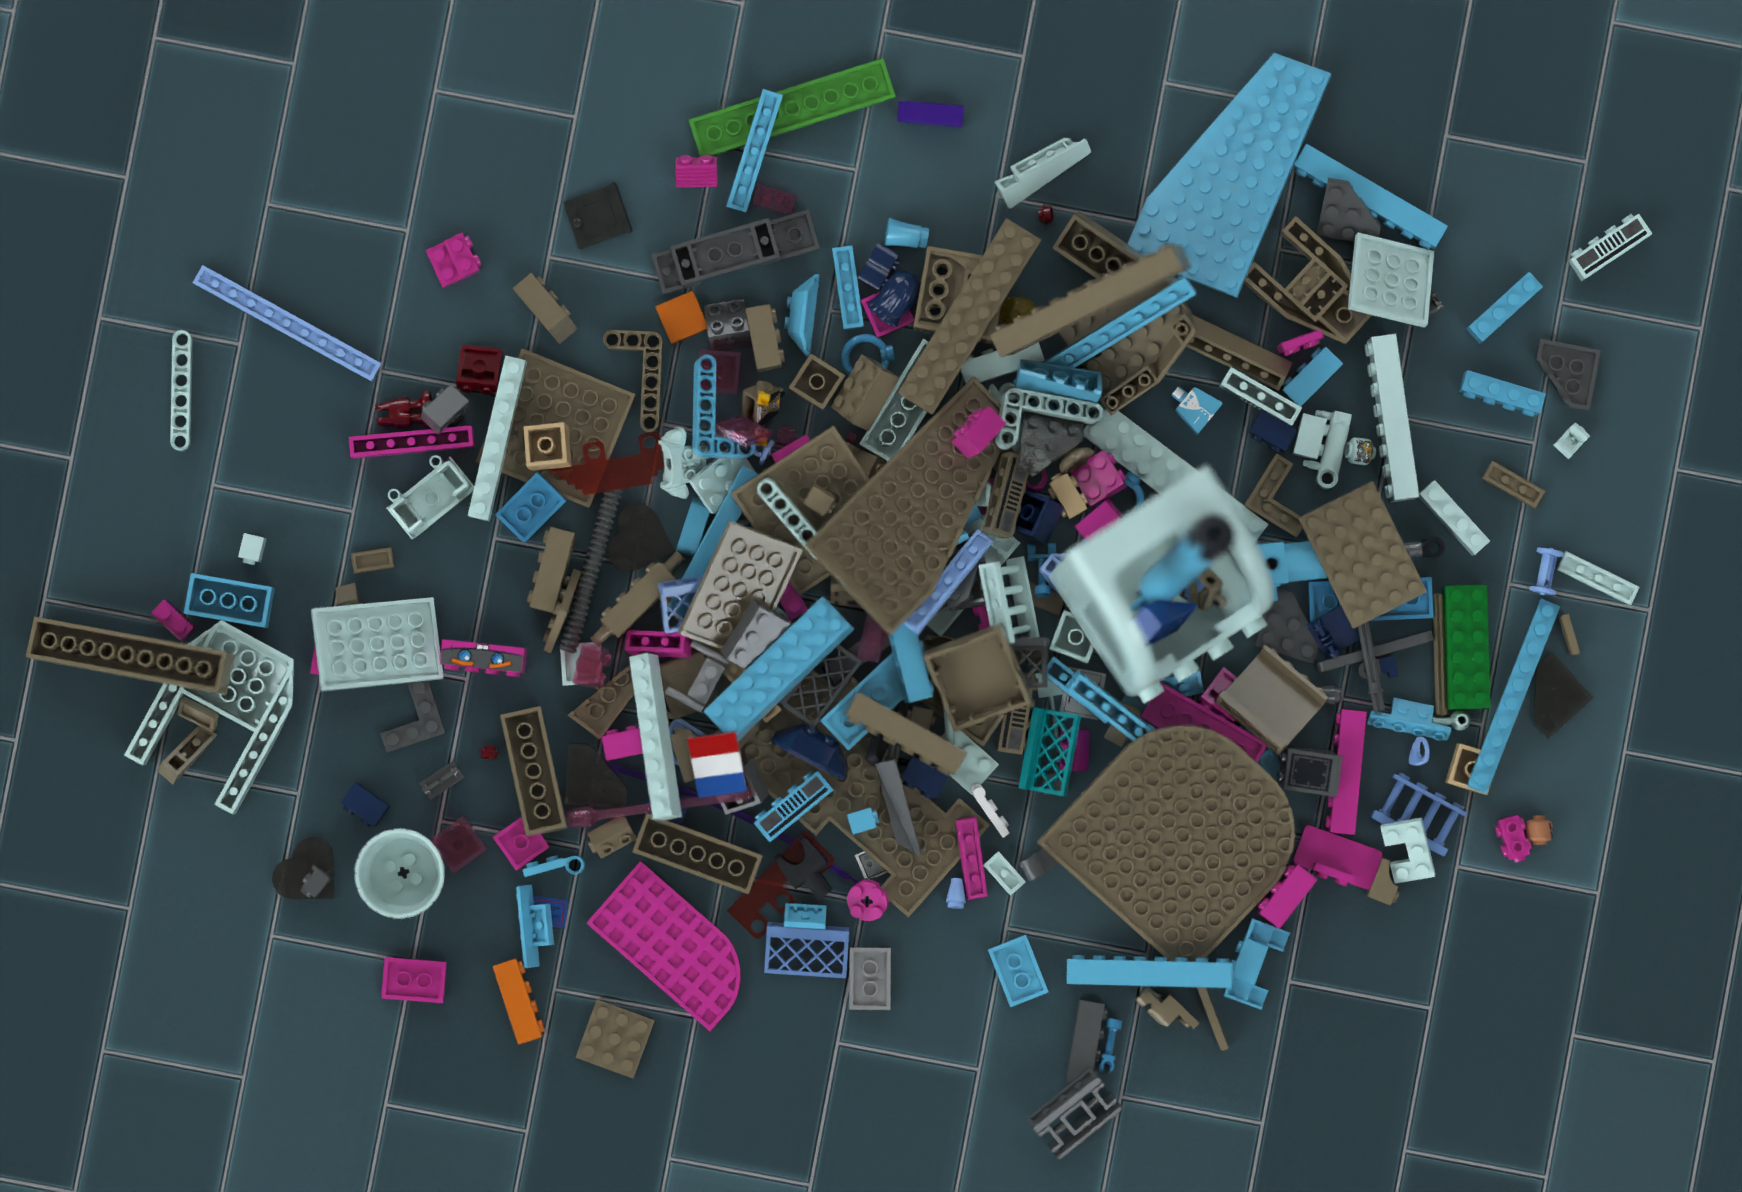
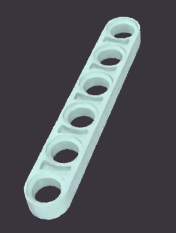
(185, 390)

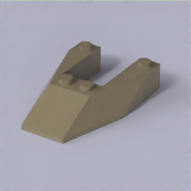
(1318, 293)

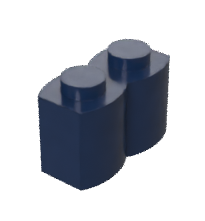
(879, 266)

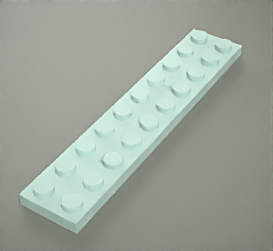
(1151, 459)

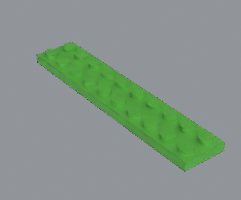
(798, 108)

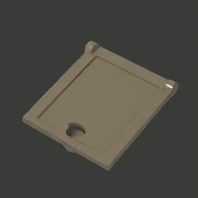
(680, 675)

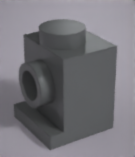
(315, 882)

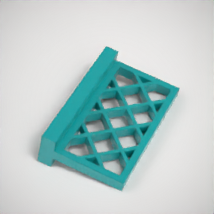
(1036, 749)

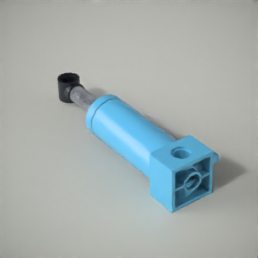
(1299, 562)

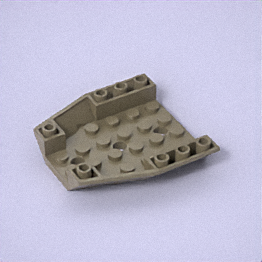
(1140, 358)

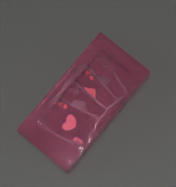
(774, 199)

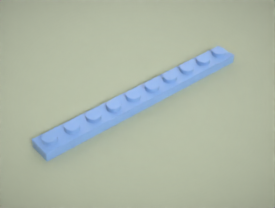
(287, 323)

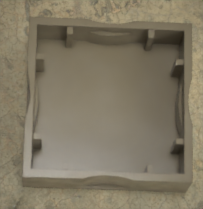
(978, 676)

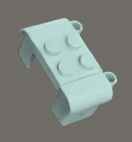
(430, 497)

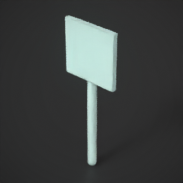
(1050, 691)

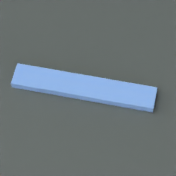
(950, 579)

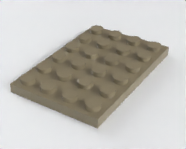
(1362, 554)
(741, 569)

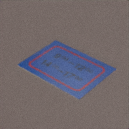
(558, 909)

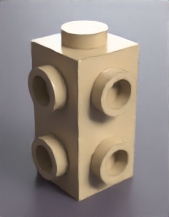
(1064, 490)

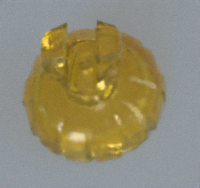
(1013, 306)

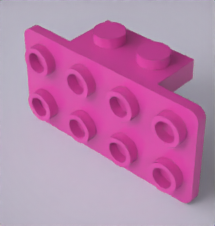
(1337, 858)

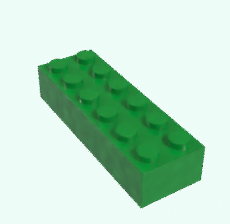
(1467, 647)

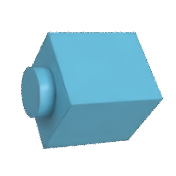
(862, 820)

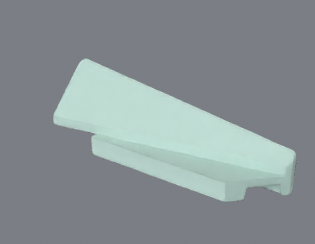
(1040, 169)

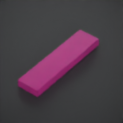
(971, 857)

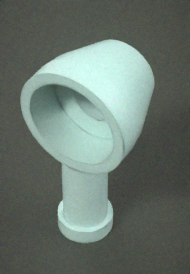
(1453, 720)

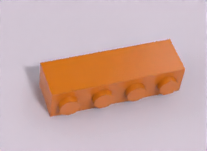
(518, 1000)

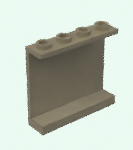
(1272, 700)

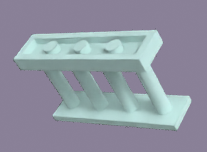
(996, 599)

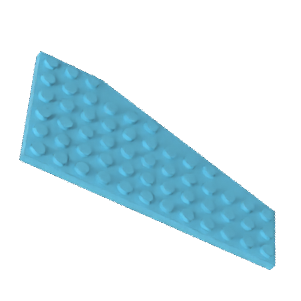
(1233, 176)

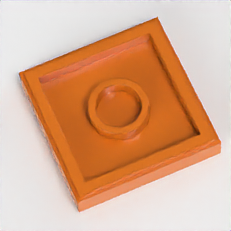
(682, 317)

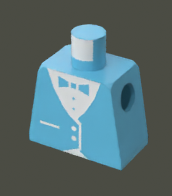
(1195, 407)

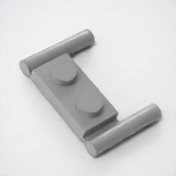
(705, 681)

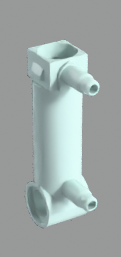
(1333, 447)

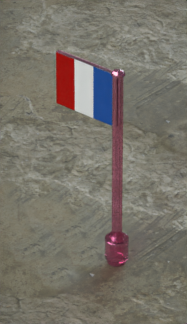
(717, 777)

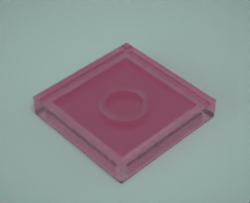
(743, 431)

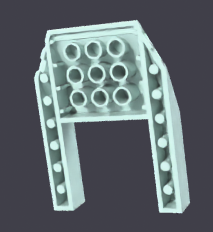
(256, 698)

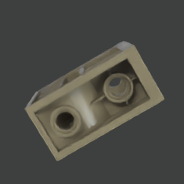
(959, 269)

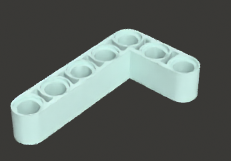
(1042, 408)
(789, 509)

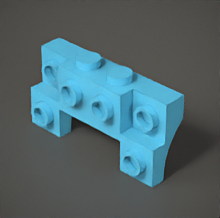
(1250, 959)

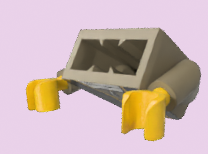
(761, 403)

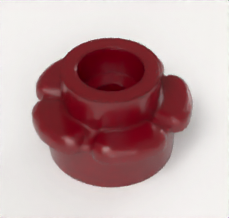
(1046, 214)
(489, 752)

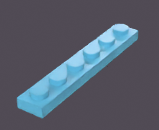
(754, 150)

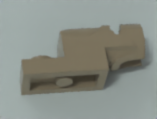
(1165, 1009)

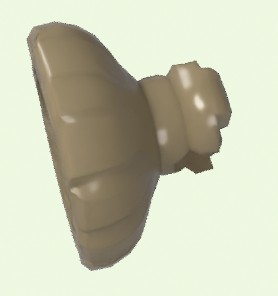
(1075, 459)

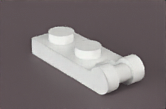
(989, 808)

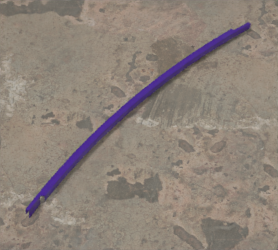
(738, 814)

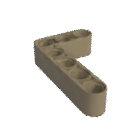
(656, 372)

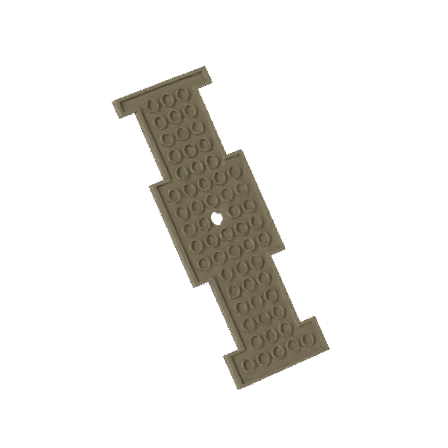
(911, 874)

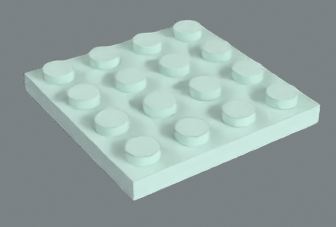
(1391, 280)

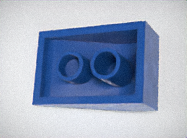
(1162, 619)

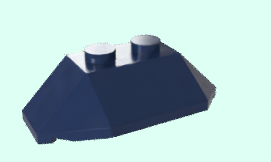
(813, 748)

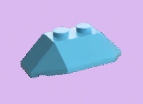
(802, 314)

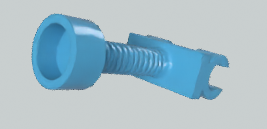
(1042, 589)
(1107, 1058)

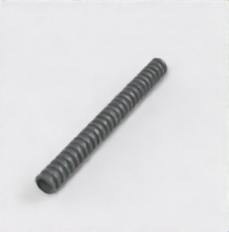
(590, 570)

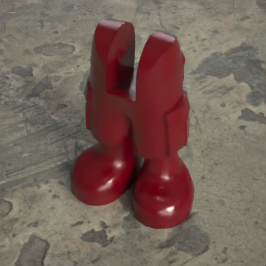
(400, 409)

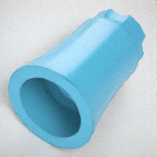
(905, 234)

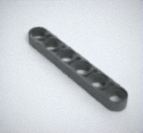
(1378, 650)

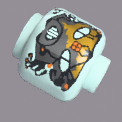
(1359, 451)

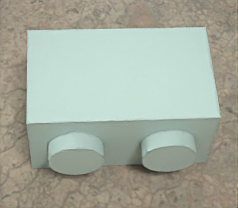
(1310, 436)

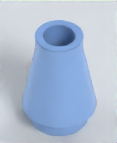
(956, 894)

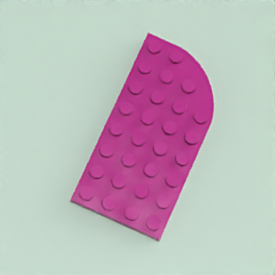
(671, 944)

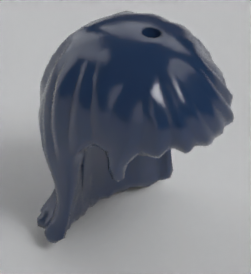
(896, 297)

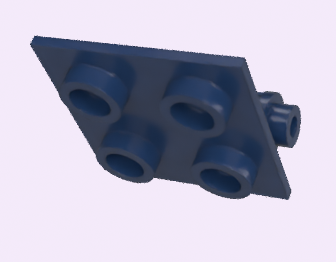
(1333, 632)

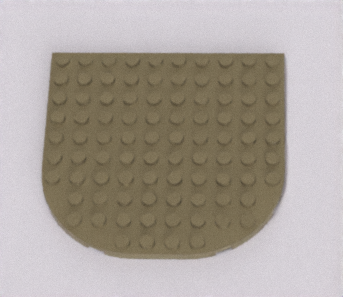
(1178, 838)

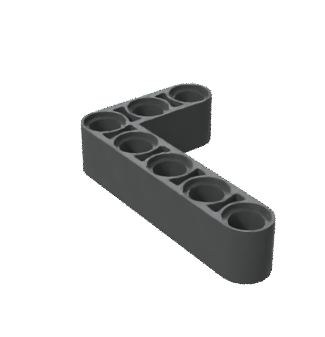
(1037, 864)

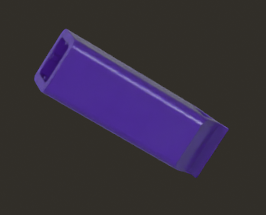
(930, 114)

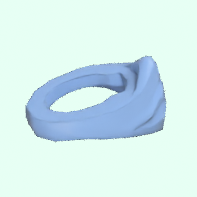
(1415, 757)

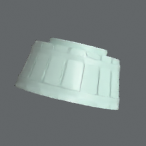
(379, 869)

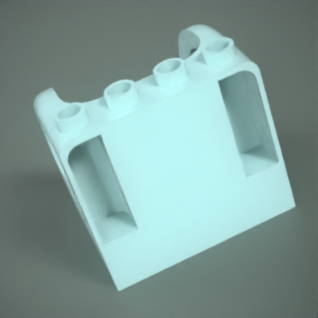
(1106, 571)

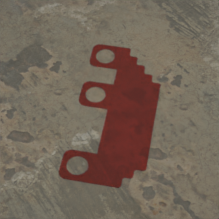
(613, 474)

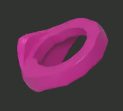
(1041, 485)

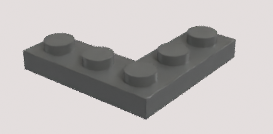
(426, 727)

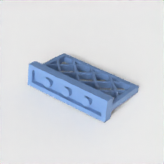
(675, 588)
(830, 933)

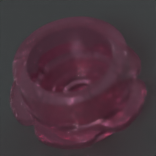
(786, 430)

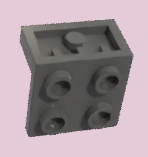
(727, 325)

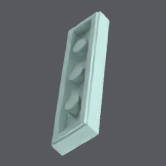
(1598, 578)

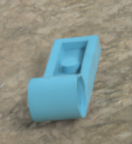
(553, 863)

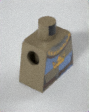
(1205, 591)

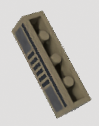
(1005, 497)
(1015, 726)

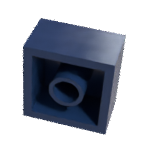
(1037, 516)

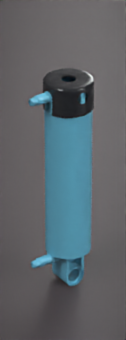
(1186, 560)

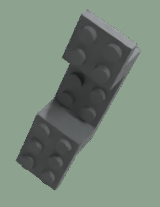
(734, 250)

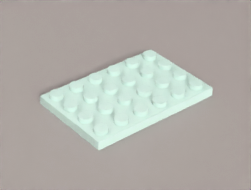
(377, 644)

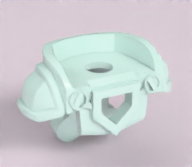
(683, 462)

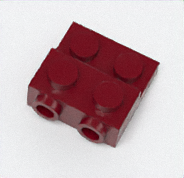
(479, 369)

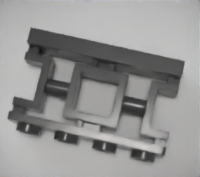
(1068, 1101)

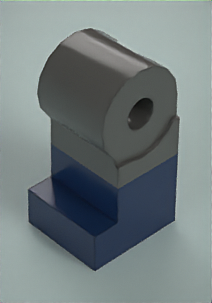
(1383, 665)

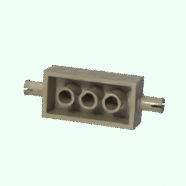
(637, 601)

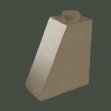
(682, 752)

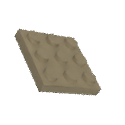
(615, 1038)

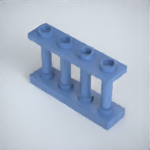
(1383, 814)

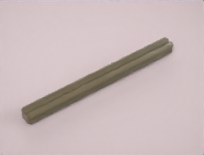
(1439, 655)

